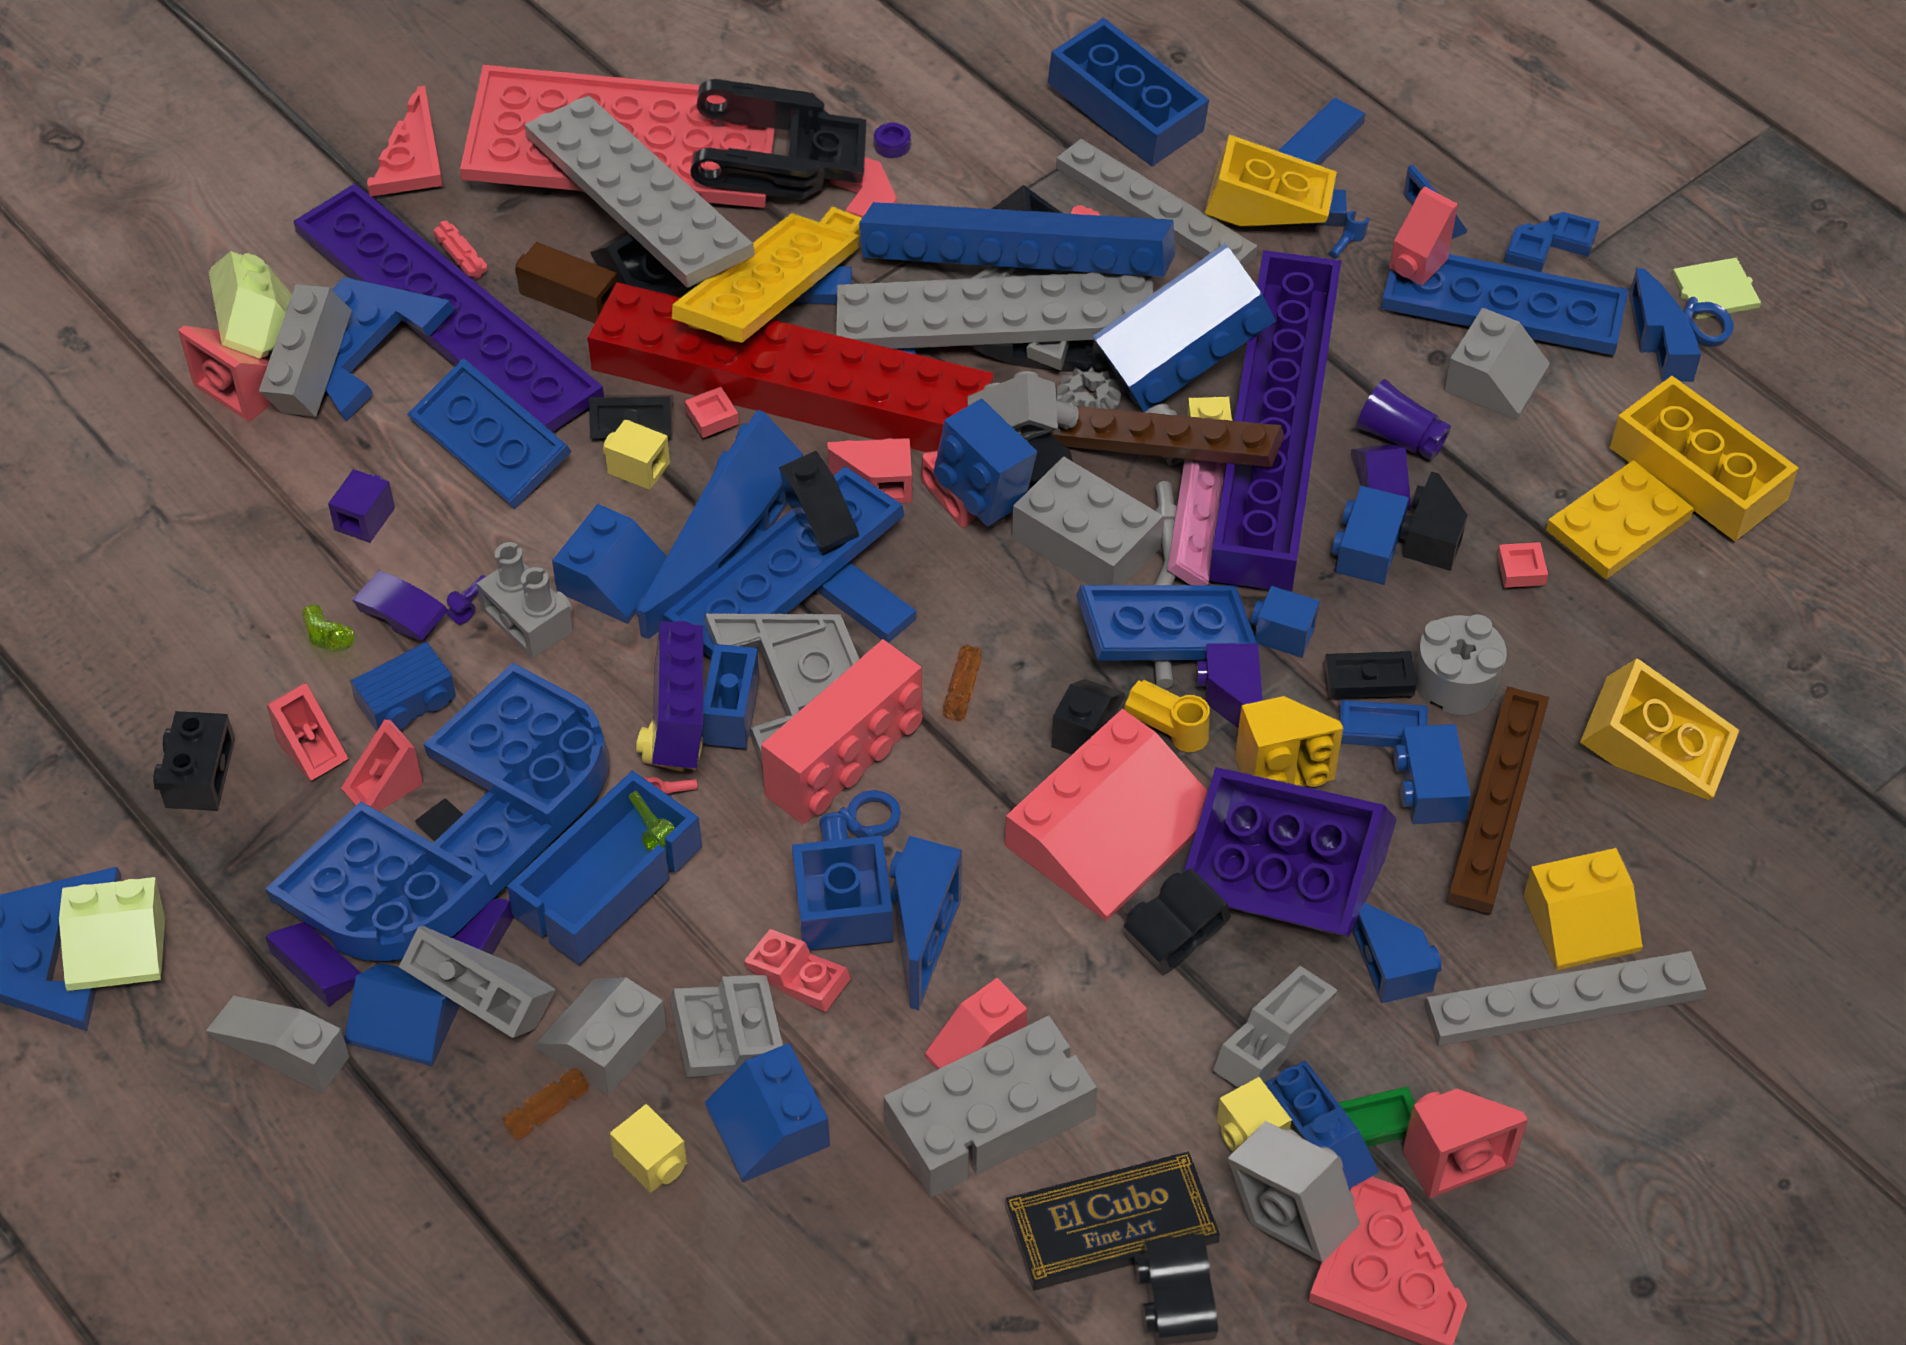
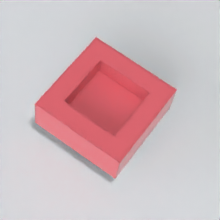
(711, 412)
(1522, 564)

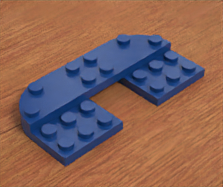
(380, 881)

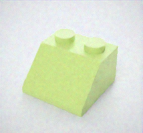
(111, 933)

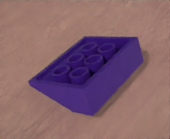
(1290, 850)

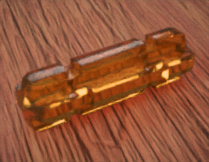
(962, 682)
(545, 1103)

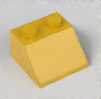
(1584, 908)

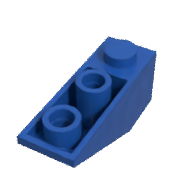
(1322, 1120)

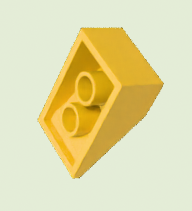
(1268, 187)
(1659, 731)

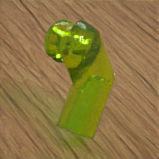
(326, 633)

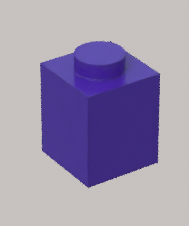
(361, 505)

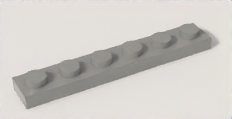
(1148, 200)
(1564, 998)

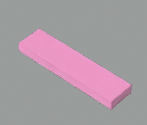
(1196, 520)

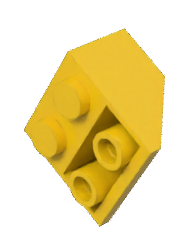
(1288, 742)

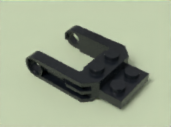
(816, 149)

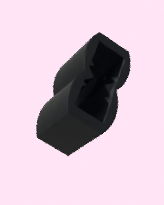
(1176, 920)
(1178, 1290)

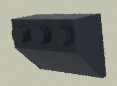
(637, 266)

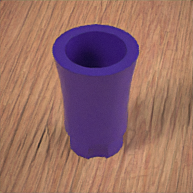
(1403, 421)

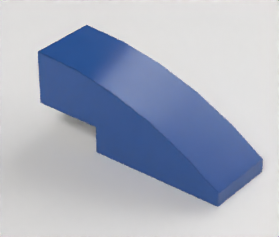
(1663, 328)

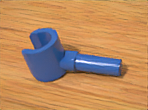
(1352, 232)

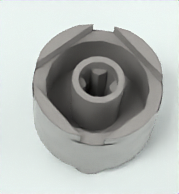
(1460, 663)

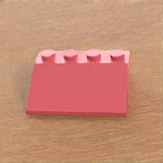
(1108, 815)

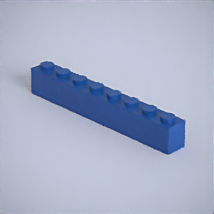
(1018, 239)

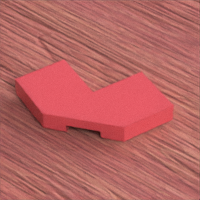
(874, 188)

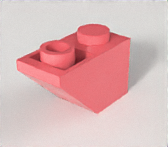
(880, 462)

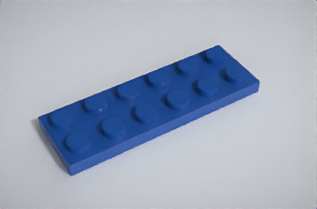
(1545, 304)
(785, 562)

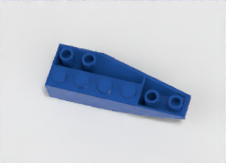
(731, 513)

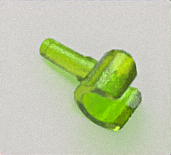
(657, 828)

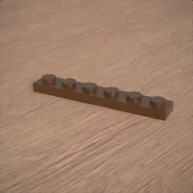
(1173, 436)
(1498, 800)

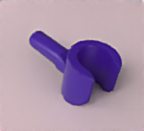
(461, 606)

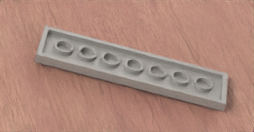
(639, 191)
(987, 309)

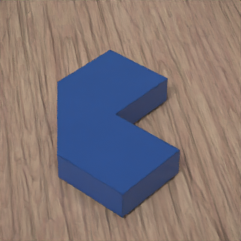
(1562, 231)

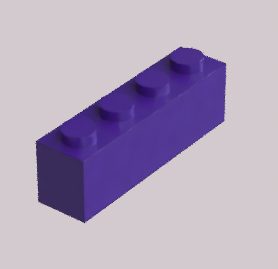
(678, 695)

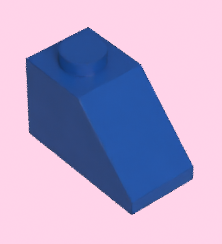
(1395, 955)

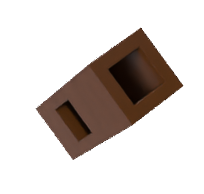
(564, 281)

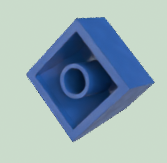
(608, 564)
(768, 1114)

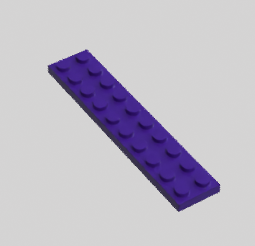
(382, 250)

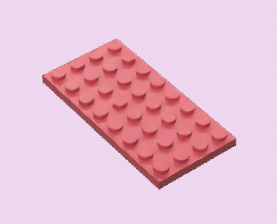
(655, 112)

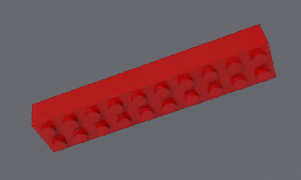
(784, 371)

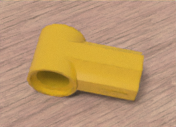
(1180, 717)

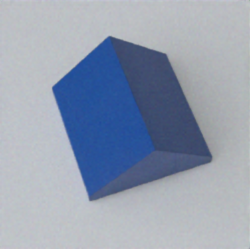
(398, 1015)

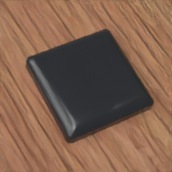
(438, 819)

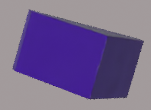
(1383, 469)

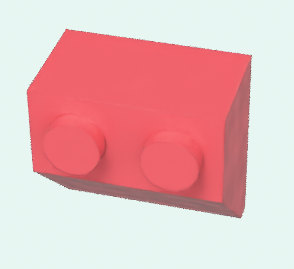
(224, 372)
(1460, 1139)

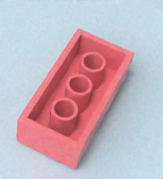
(842, 732)

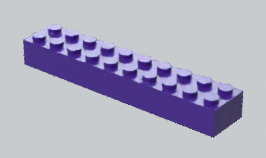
(1279, 386)

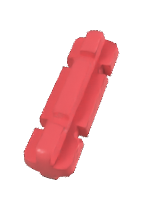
(460, 250)

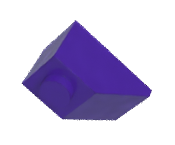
(1230, 678)

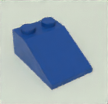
(926, 904)

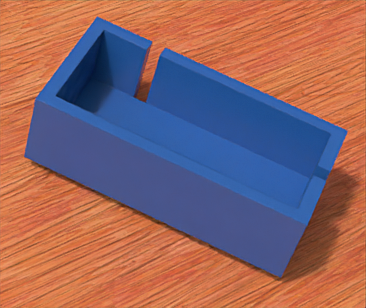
(602, 869)

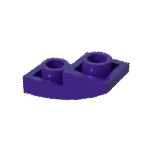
(401, 604)

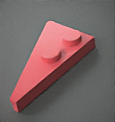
(411, 156)

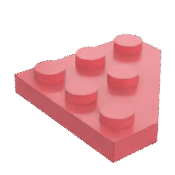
(1390, 1271)

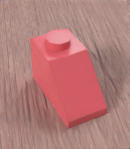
(1424, 237)
(977, 1023)

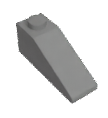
(478, 981)
(283, 1039)

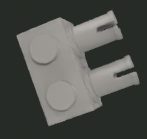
(1028, 404)
(524, 603)

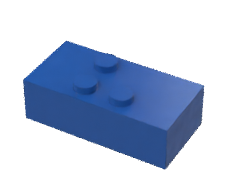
(1128, 91)

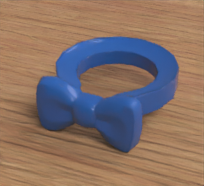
(1694, 307)
(877, 830)

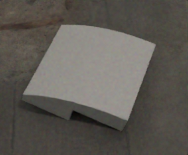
(724, 1024)

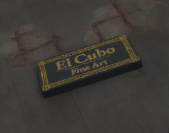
(1106, 1218)

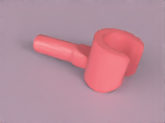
(671, 787)

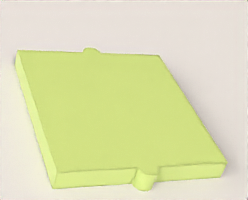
(1718, 283)

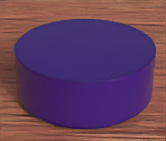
(892, 140)

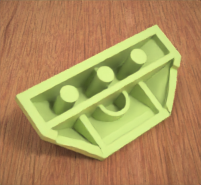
(248, 303)

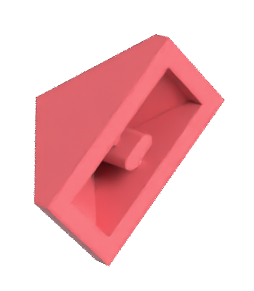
(305, 732)
(384, 770)

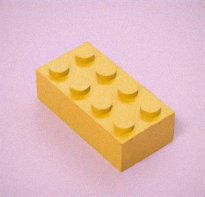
(1704, 457)

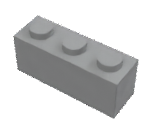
(305, 350)

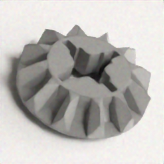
(1106, 389)

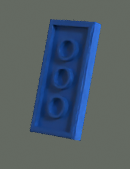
(489, 433)
(1162, 620)

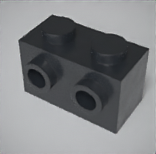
(195, 761)

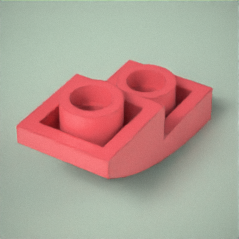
(797, 971)

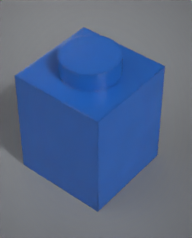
(1285, 621)

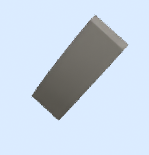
(1274, 1028)

